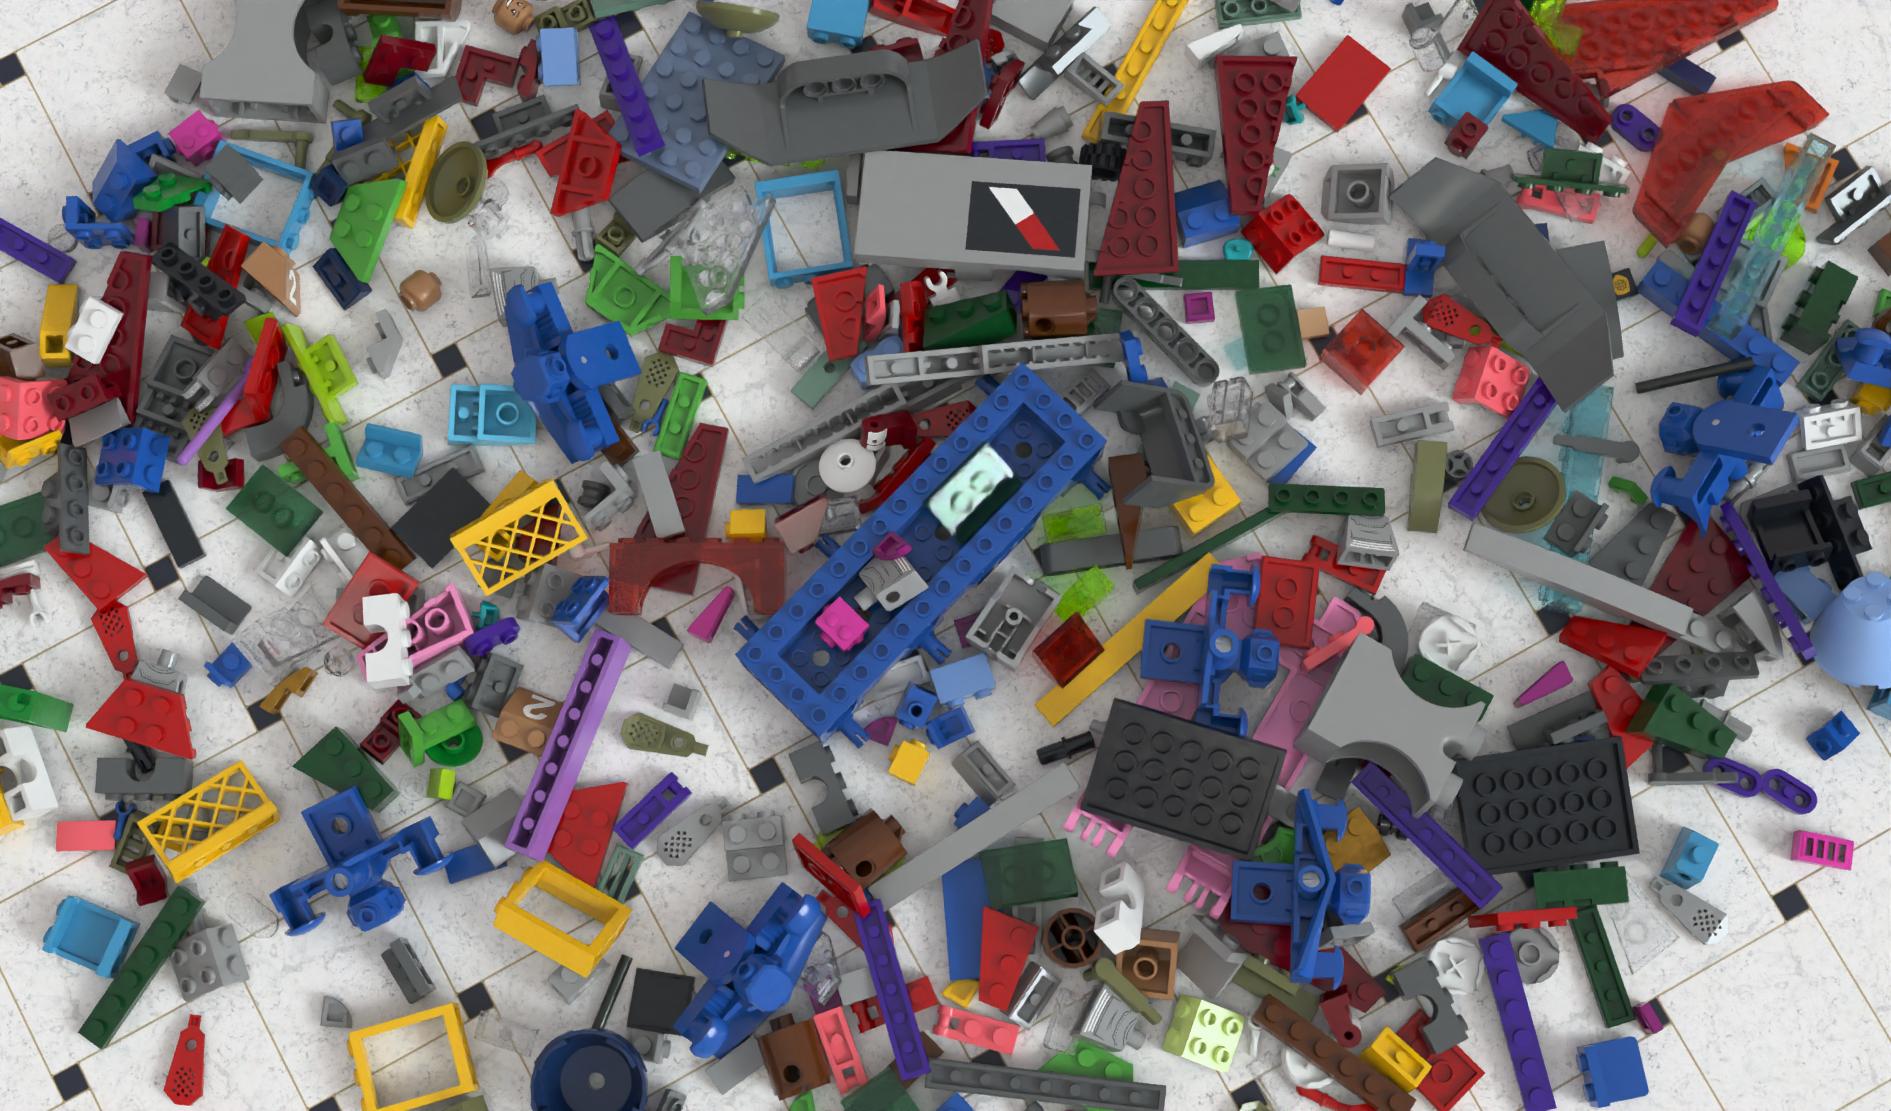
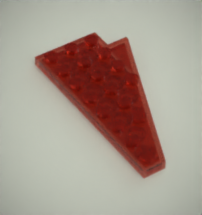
(1641, 37)

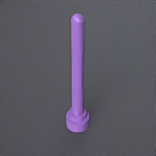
(216, 417)

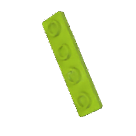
(325, 369)

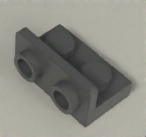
(1576, 523)
(493, 684)
(408, 970)

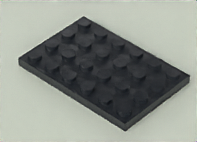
(1183, 779)
(1547, 806)

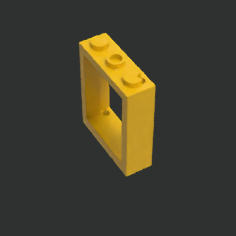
(551, 940)
(459, 1047)

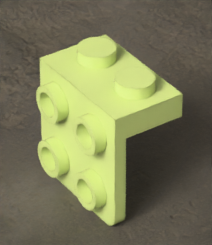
(1203, 1033)

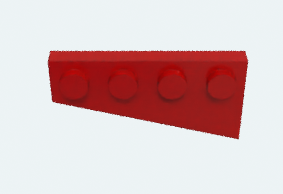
(225, 263)

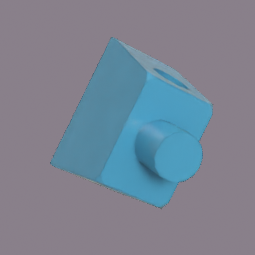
(1689, 856)

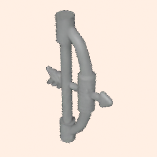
(673, 239)

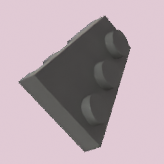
(1636, 545)

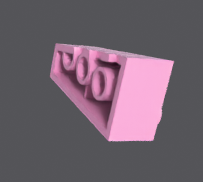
(433, 629)

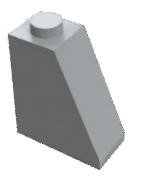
(1031, 20)

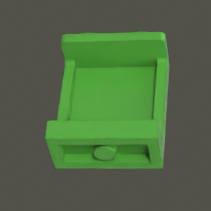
(684, 301)

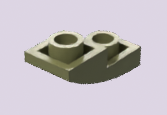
(576, 14)
(616, 236)

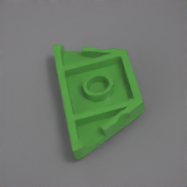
(365, 223)
(623, 295)
(1092, 1062)

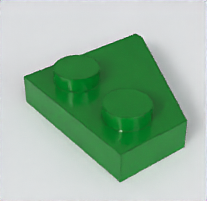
(169, 191)

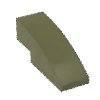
(1427, 486)

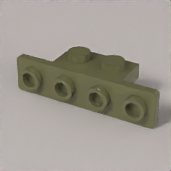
(1261, 979)

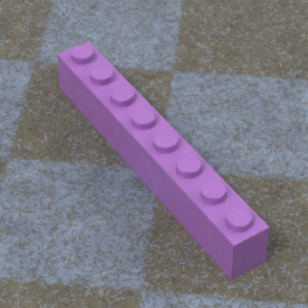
(568, 745)

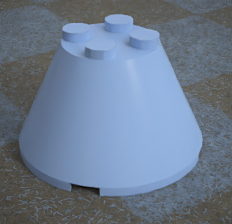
(1855, 633)

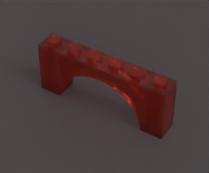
(640, 565)

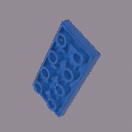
(963, 905)

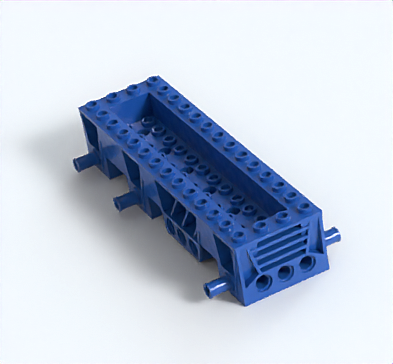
(783, 649)

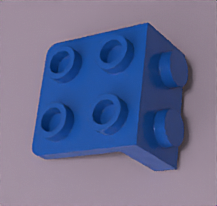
(81, 224)
(132, 459)
(581, 607)
(1612, 1071)

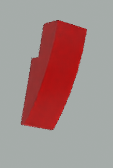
(920, 15)

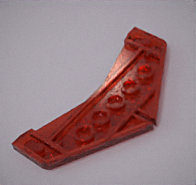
(1705, 135)

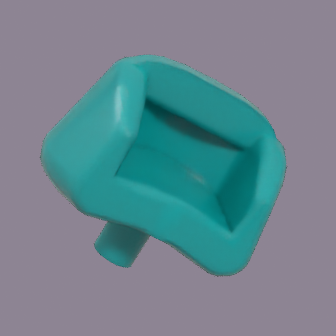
(1292, 111)
(1237, 249)
(487, 616)

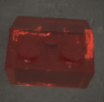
(1361, 351)
(1067, 651)

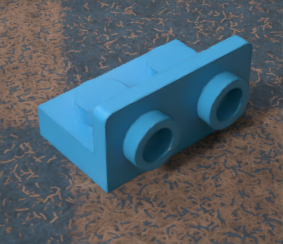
(390, 451)

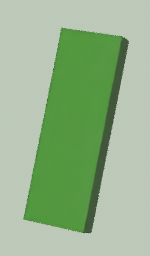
(680, 415)

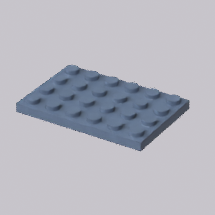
(678, 98)

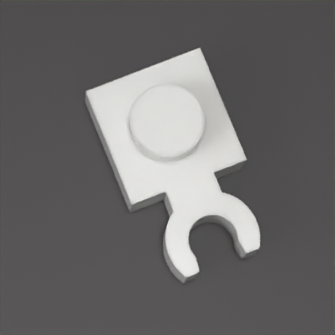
(942, 294)

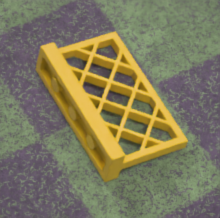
(419, 166)
(507, 513)
(216, 843)

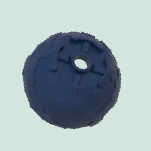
(567, 1062)

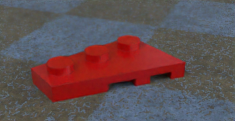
(1620, 705)

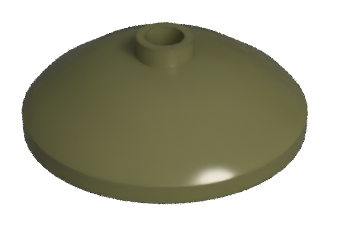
(736, 18)
(456, 182)
(1531, 482)

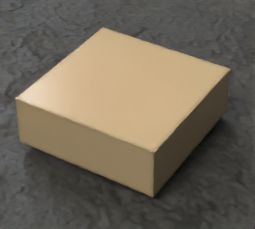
(1313, 323)

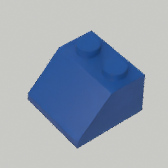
(119, 181)
(1204, 214)

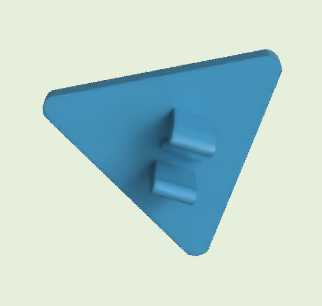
(1534, 124)

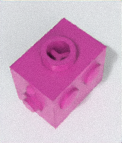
(196, 138)
(841, 626)

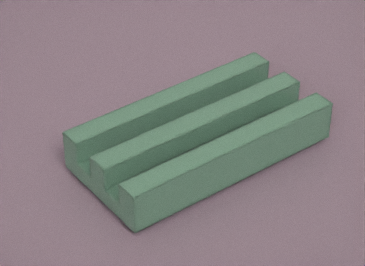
(631, 876)

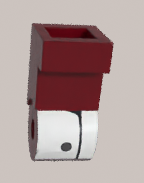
(888, 430)
(1343, 1024)

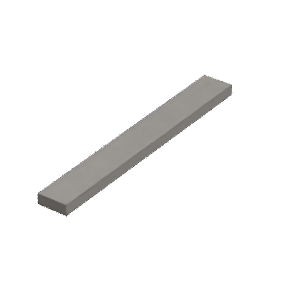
(975, 836)

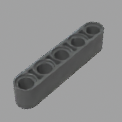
(1162, 318)
(1107, 551)

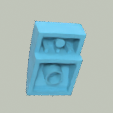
(489, 416)

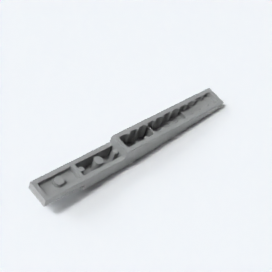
(995, 358)
(845, 423)
(1599, 589)

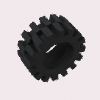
(1105, 160)

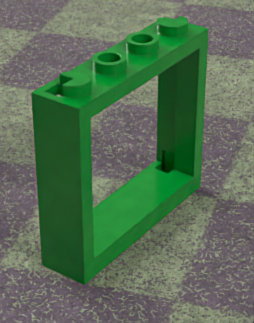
(34, 708)

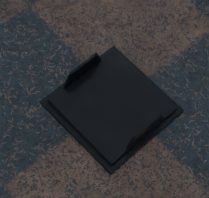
(659, 1000)

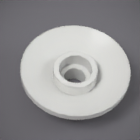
(848, 477)

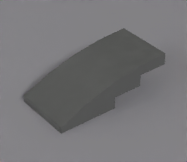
(657, 203)
(1594, 271)
(163, 405)

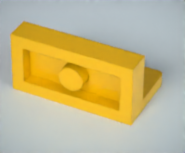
(1395, 1060)

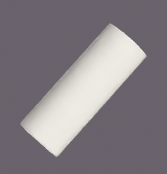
(1350, 240)

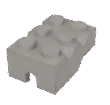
(1013, 619)

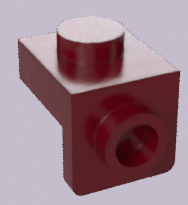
(1465, 135)
(234, 472)
(147, 879)

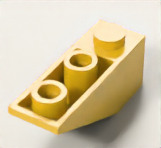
(58, 317)

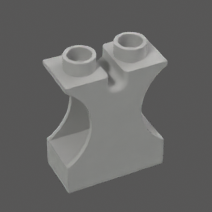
(266, 67)
(1377, 718)

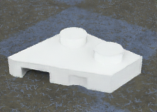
(447, 39)

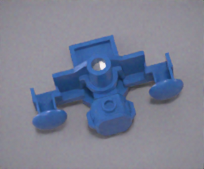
(1212, 652)
(356, 865)

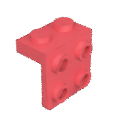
(1491, 380)
(26, 409)

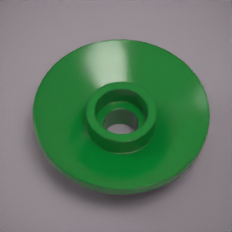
(469, 746)

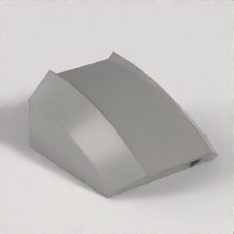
(1358, 194)
(1755, 626)

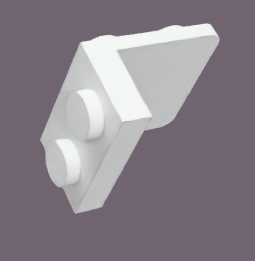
(93, 329)

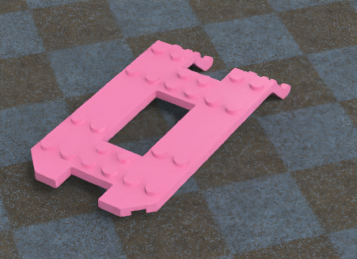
(1278, 727)

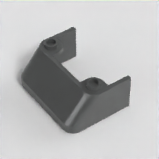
(1168, 438)

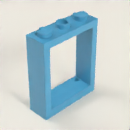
(799, 186)
(299, 214)

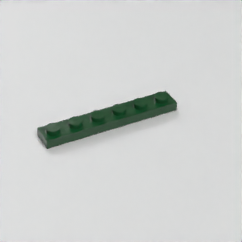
(141, 967)

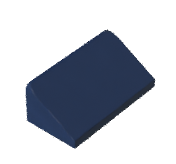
(1688, 77)
(340, 279)

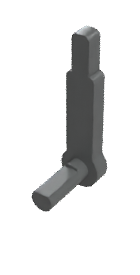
(1159, 278)
(1623, 451)
(1660, 778)

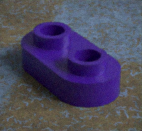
(1634, 129)
(485, 639)
(1727, 765)
(1787, 790)

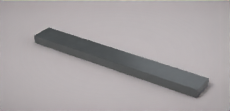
(1044, 1086)

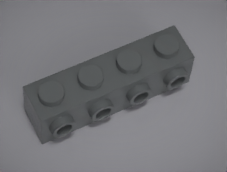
(1188, 143)

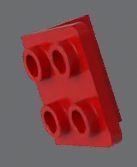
(1282, 232)

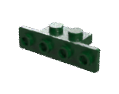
(1570, 170)
(1326, 499)

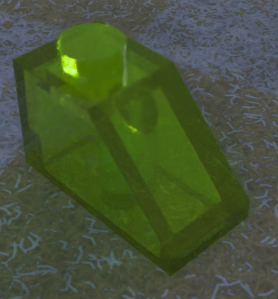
(1074, 523)
(1085, 594)

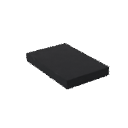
(438, 514)

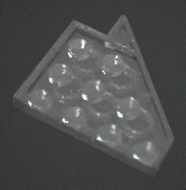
(723, 246)

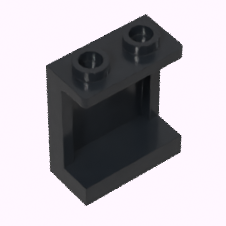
(1787, 532)

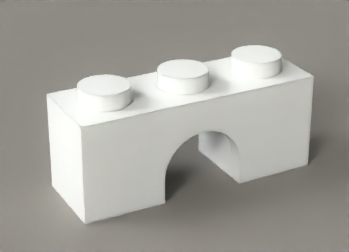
(391, 664)
(34, 791)
(1121, 920)

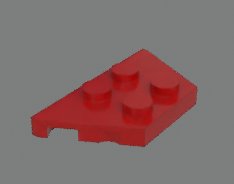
(586, 166)
(146, 717)
(587, 829)

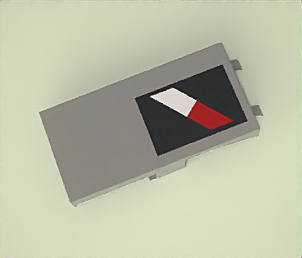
(975, 214)

